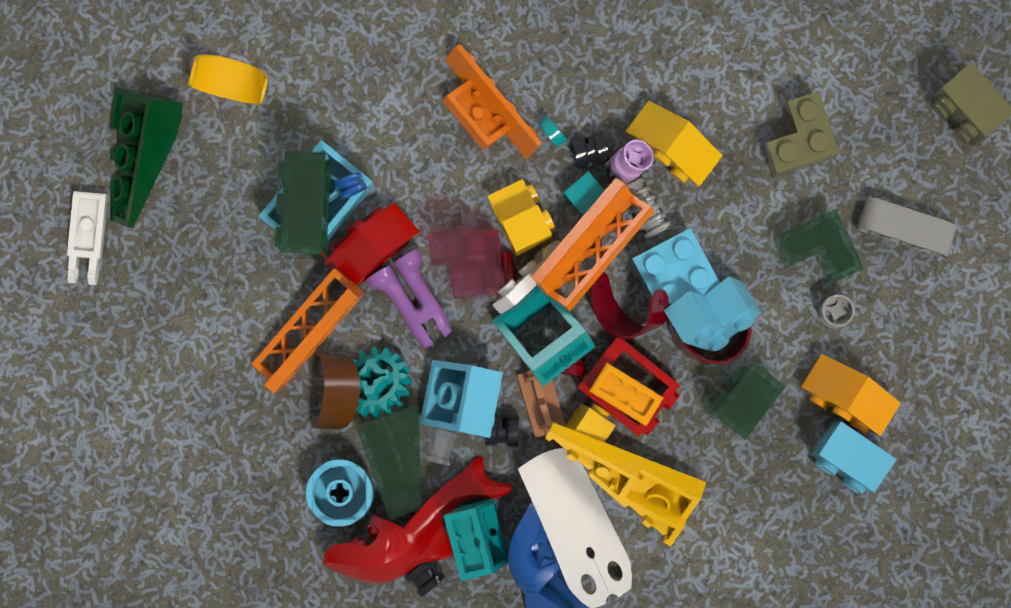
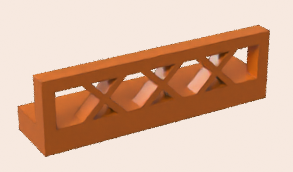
(580, 243)
(315, 338)

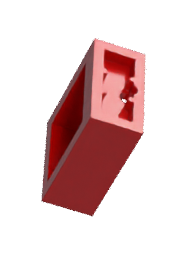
(610, 356)

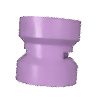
(632, 160)

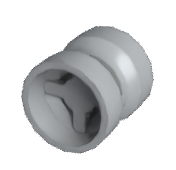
(840, 309)

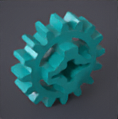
(379, 384)

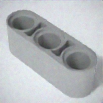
(907, 225)

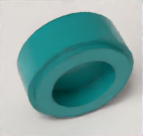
(552, 131)

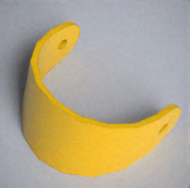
(228, 79)

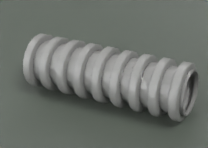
(656, 223)

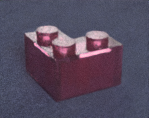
(472, 260)

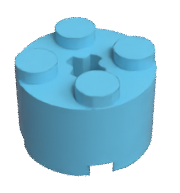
(326, 506)

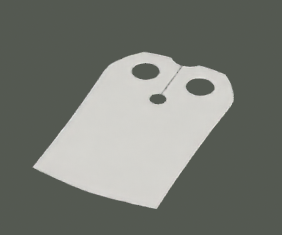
(575, 521)

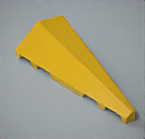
(651, 489)

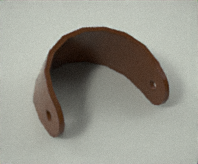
(339, 393)

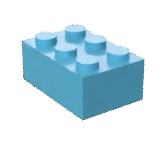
(338, 209)

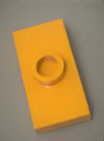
(626, 394)

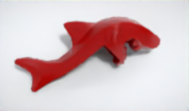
(420, 541)

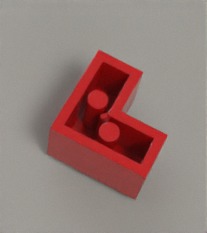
(371, 243)

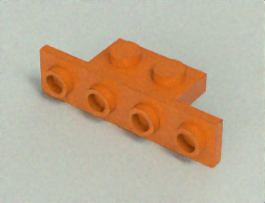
(483, 107)

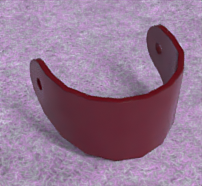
(615, 320)
(732, 354)

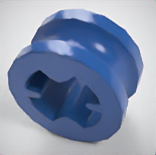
(350, 185)

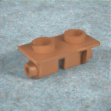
(540, 403)

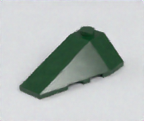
(145, 136)

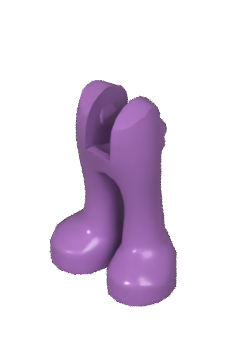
(409, 268)

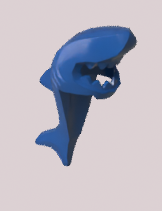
(536, 566)

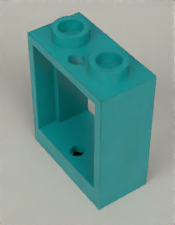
(547, 363)
(473, 546)

